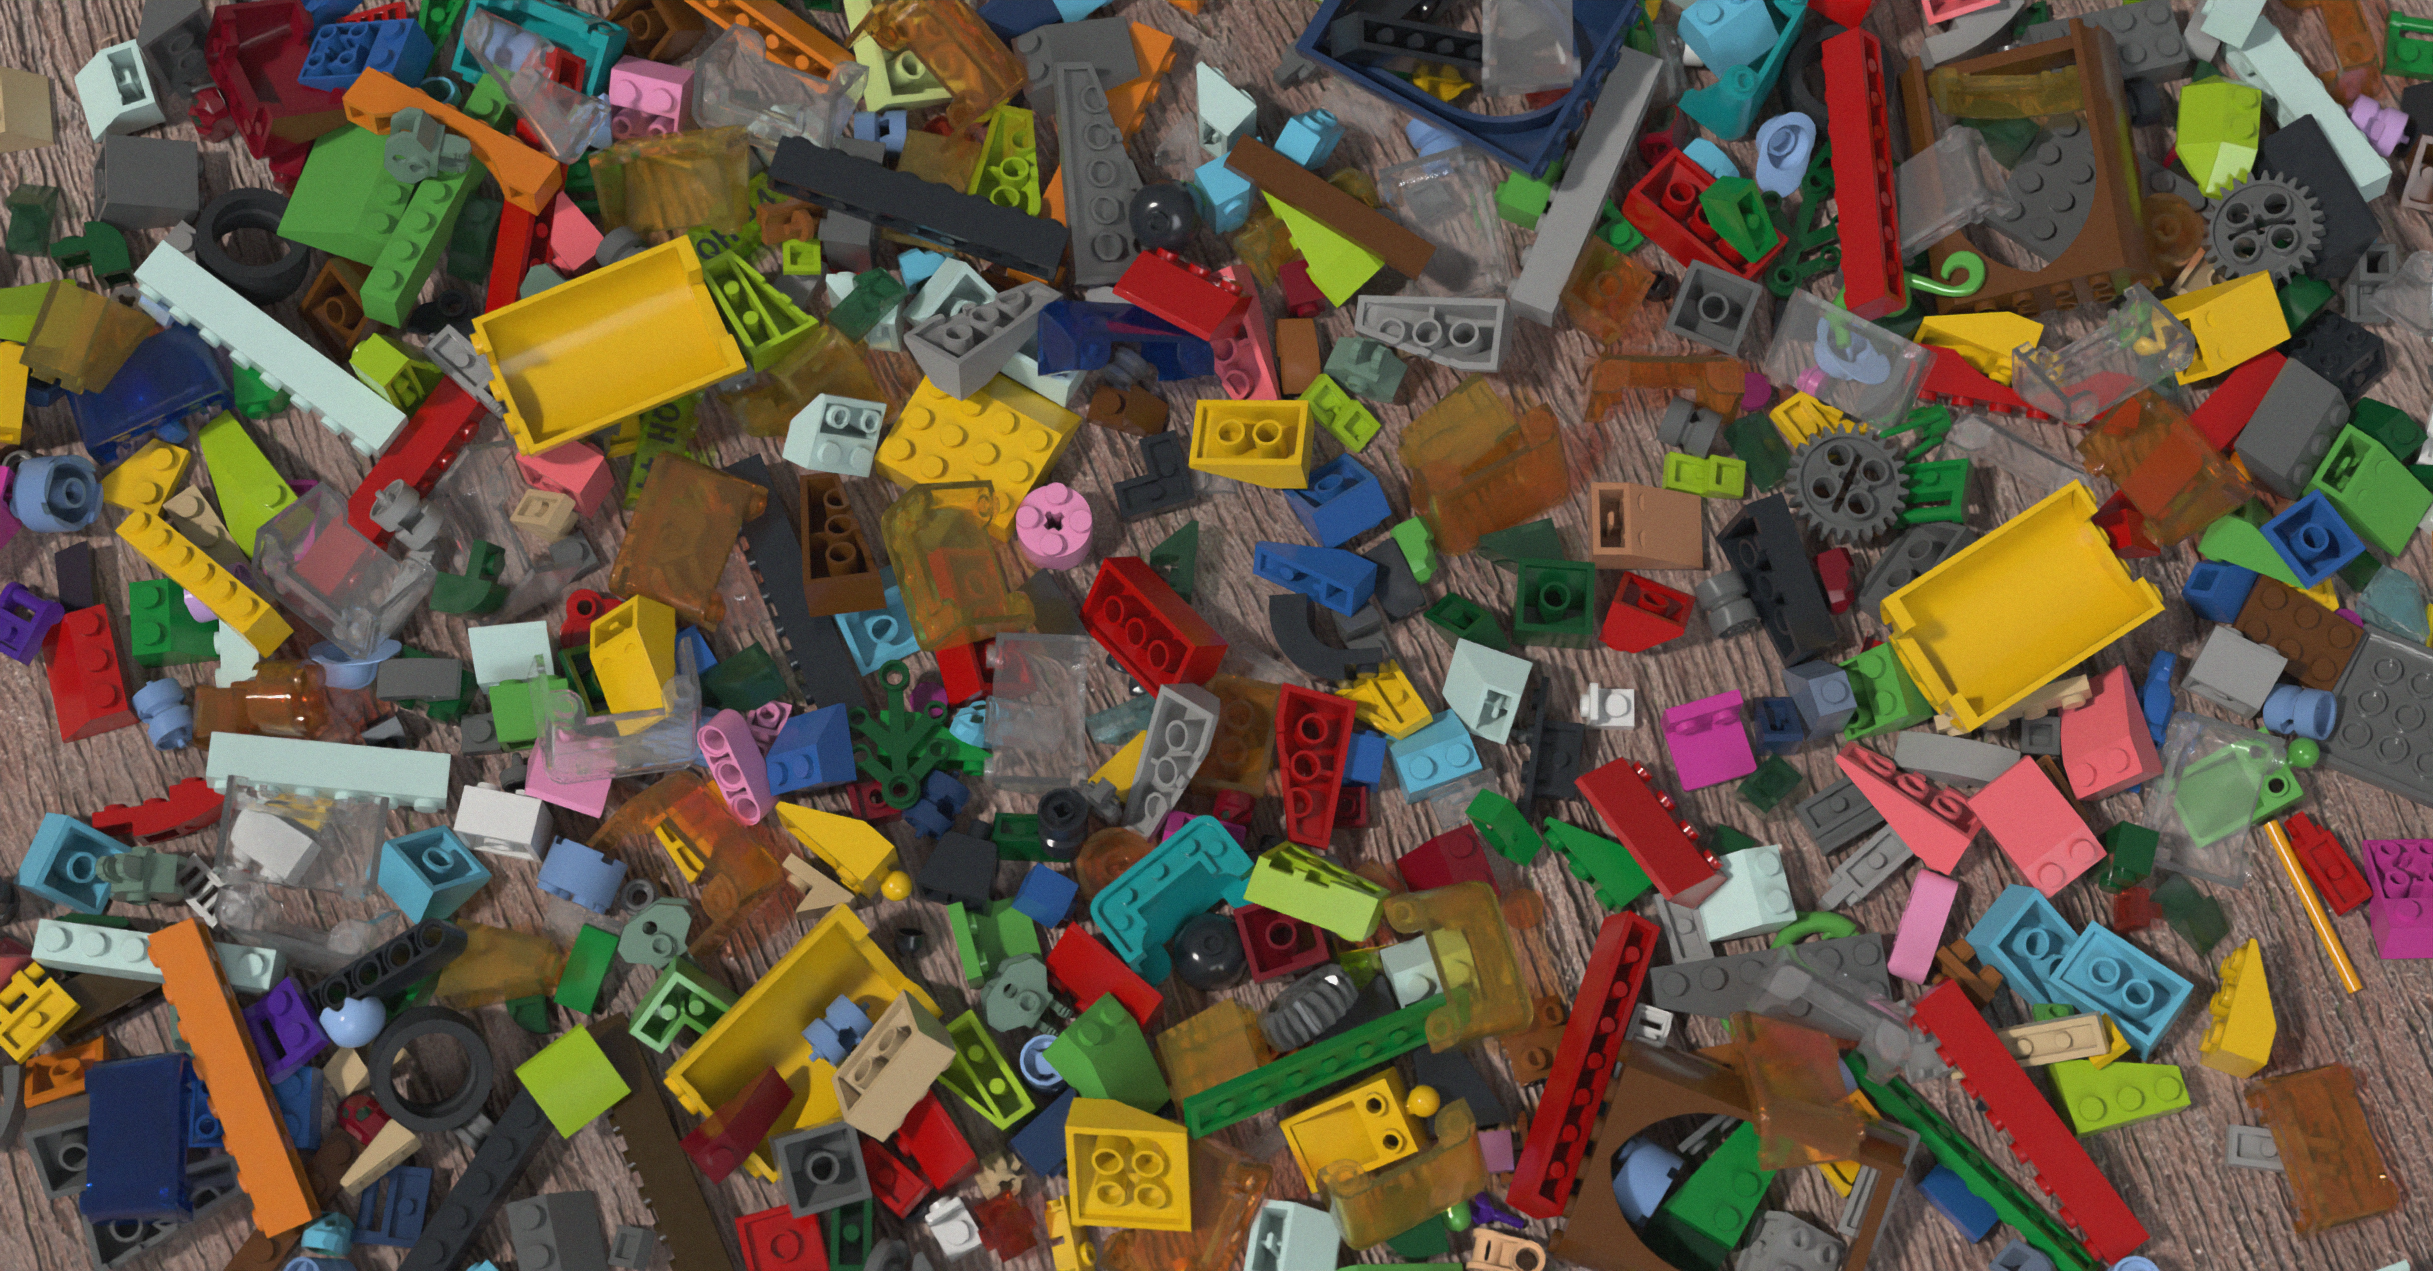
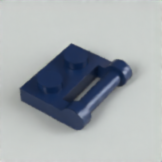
(404, 1209)

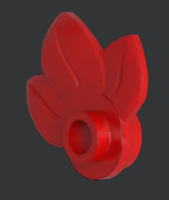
(576, 628)

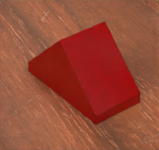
(2126, 534)

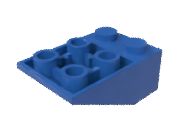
(346, 50)
(298, 1100)

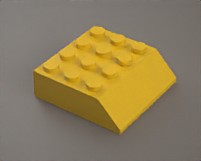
(991, 435)

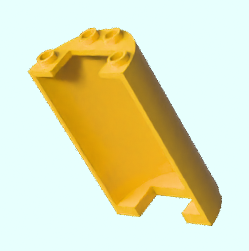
(605, 347)
(2016, 609)
(769, 1022)

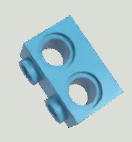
(1310, 138)

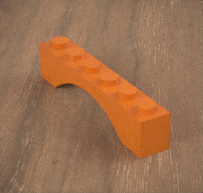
(523, 173)

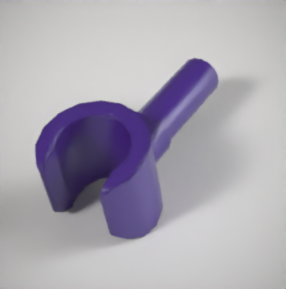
(1486, 1212)

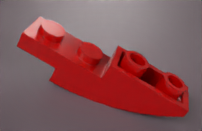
(159, 820)

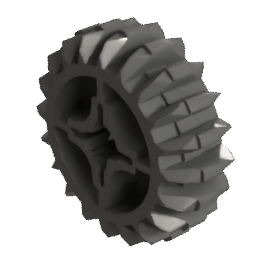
(1307, 1008)

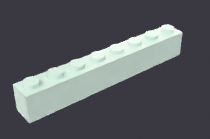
(271, 350)

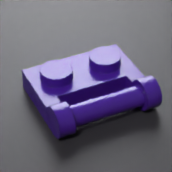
(18, 637)
(294, 1024)

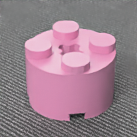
(1056, 507)

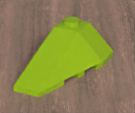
(1009, 162)
(1333, 262)
(243, 478)

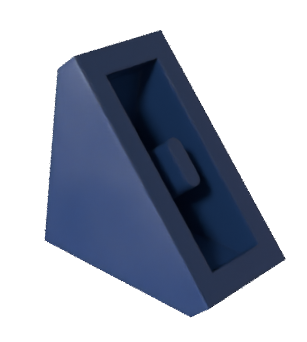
(1776, 726)

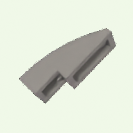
(1970, 34)
(1952, 759)

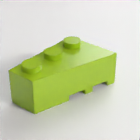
(753, 311)
(396, 372)
(1316, 892)
(986, 1075)
(2115, 1095)

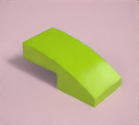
(801, 257)
(1339, 414)
(1705, 477)

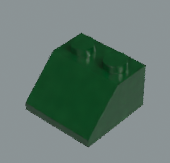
(1553, 603)

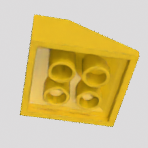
(1126, 1167)

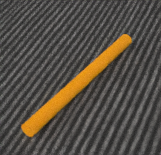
(2313, 907)

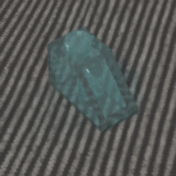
(2394, 605)

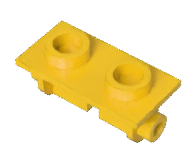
(1077, 1251)

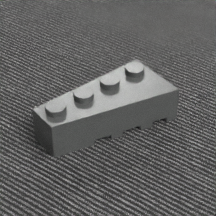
(212, 1190)

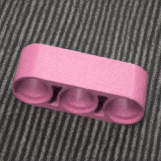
(737, 766)
(1921, 926)

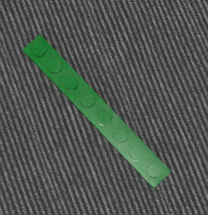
(1309, 1069)
(1978, 1173)

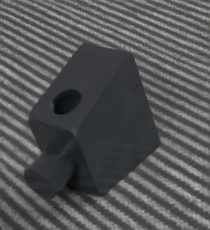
(963, 870)

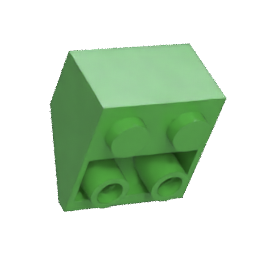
(1883, 694)
(515, 714)

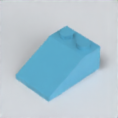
(2024, 942)
(2126, 984)

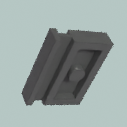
(1837, 815)

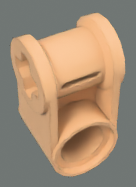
(1502, 1252)

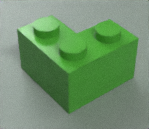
(679, 998)

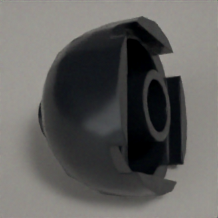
(1166, 214)
(1210, 953)

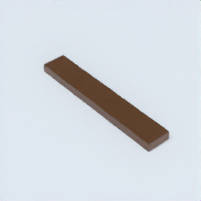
(1329, 207)

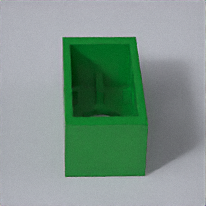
(1510, 832)

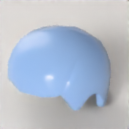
(356, 1023)

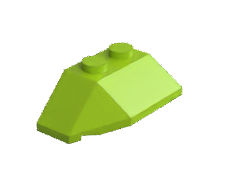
(2218, 132)

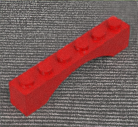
(1965, 386)

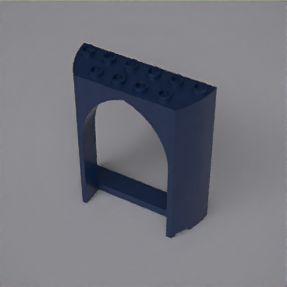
(1519, 141)

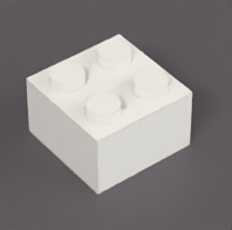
(503, 822)

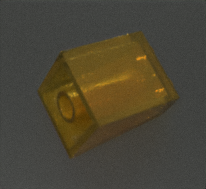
(82, 338)
(1463, 428)
(498, 968)
(1211, 1048)

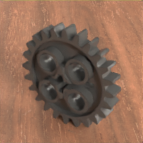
(2256, 200)
(1878, 498)

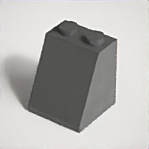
(146, 182)

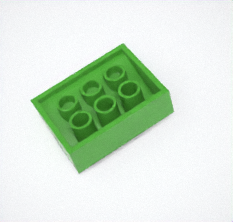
(347, 196)

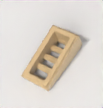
(385, 1152)

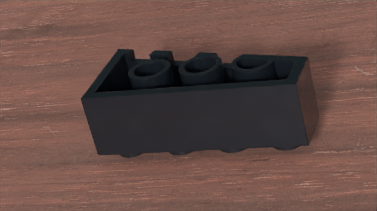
(1779, 579)

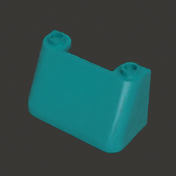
(565, 27)
(1739, 95)
(1168, 890)

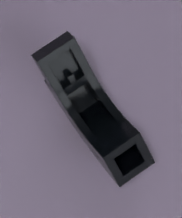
(1295, 632)

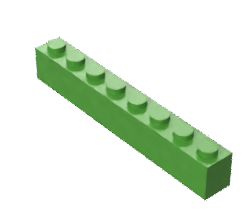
(429, 222)

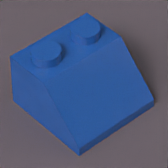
(1339, 502)
(2313, 539)
(811, 753)

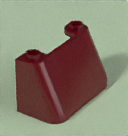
(255, 63)

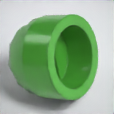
(1457, 1217)

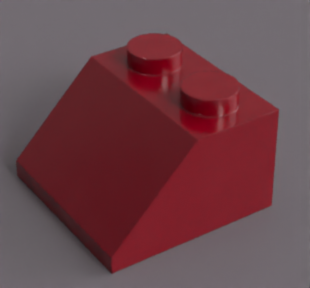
(1446, 861)
(1280, 945)

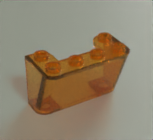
(2352, 47)

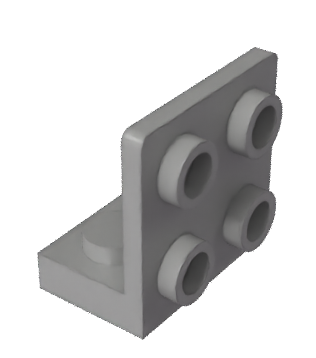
(1787, 1244)

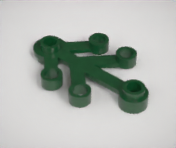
(1799, 240)
(899, 742)

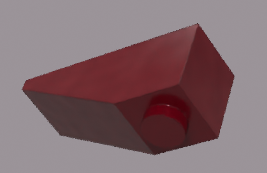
(738, 1126)

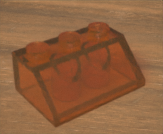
(1242, 737)

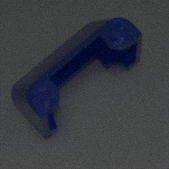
(1081, 334)
(156, 386)
(138, 1140)

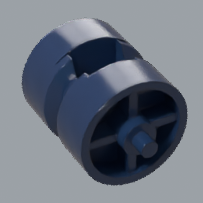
(938, 802)

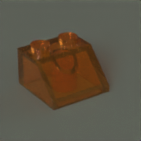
(1604, 291)

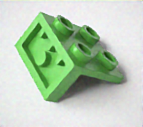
(987, 941)

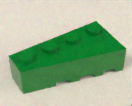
(1723, 1190)

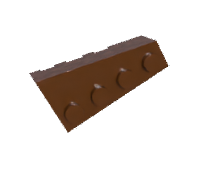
(835, 557)

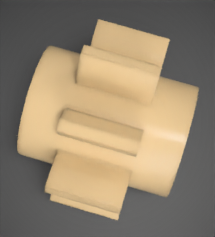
(999, 1174)

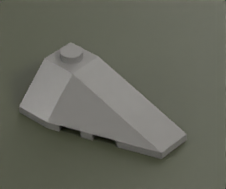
(1446, 330)
(972, 346)
(1170, 756)

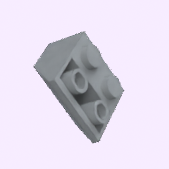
(2233, 671)

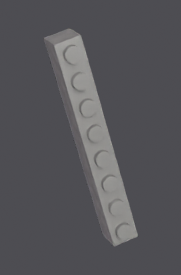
(1585, 187)

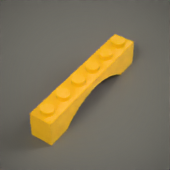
(205, 580)

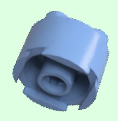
(56, 493)
(581, 872)
(1643, 1178)

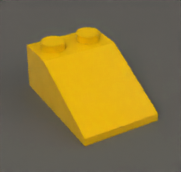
(1254, 441)

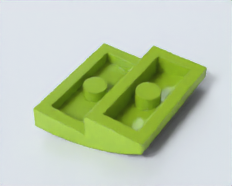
(572, 1081)

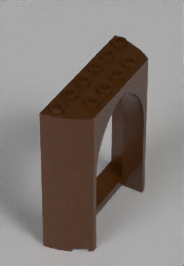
(2117, 238)
(1668, 1083)

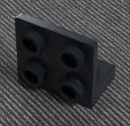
(2339, 353)

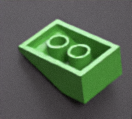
(1108, 1058)

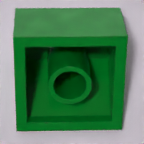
(164, 628)

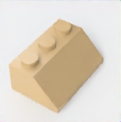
(892, 1067)

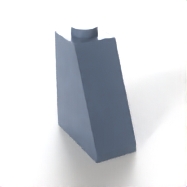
(1820, 697)

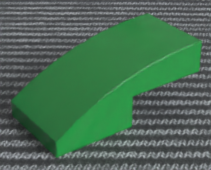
(587, 968)

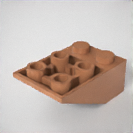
(1643, 527)

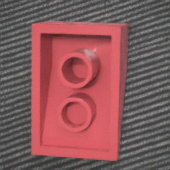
(2107, 739)
(2036, 827)

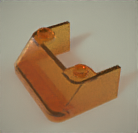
(955, 50)
(740, 862)

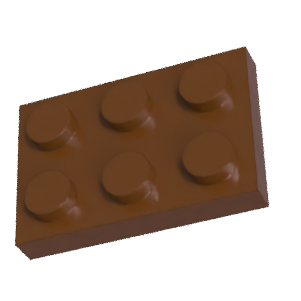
(2300, 630)

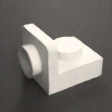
(1608, 708)
(953, 1227)

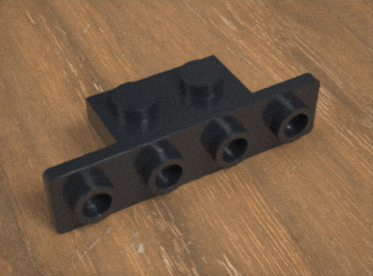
(1553, 755)

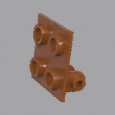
(1536, 1046)

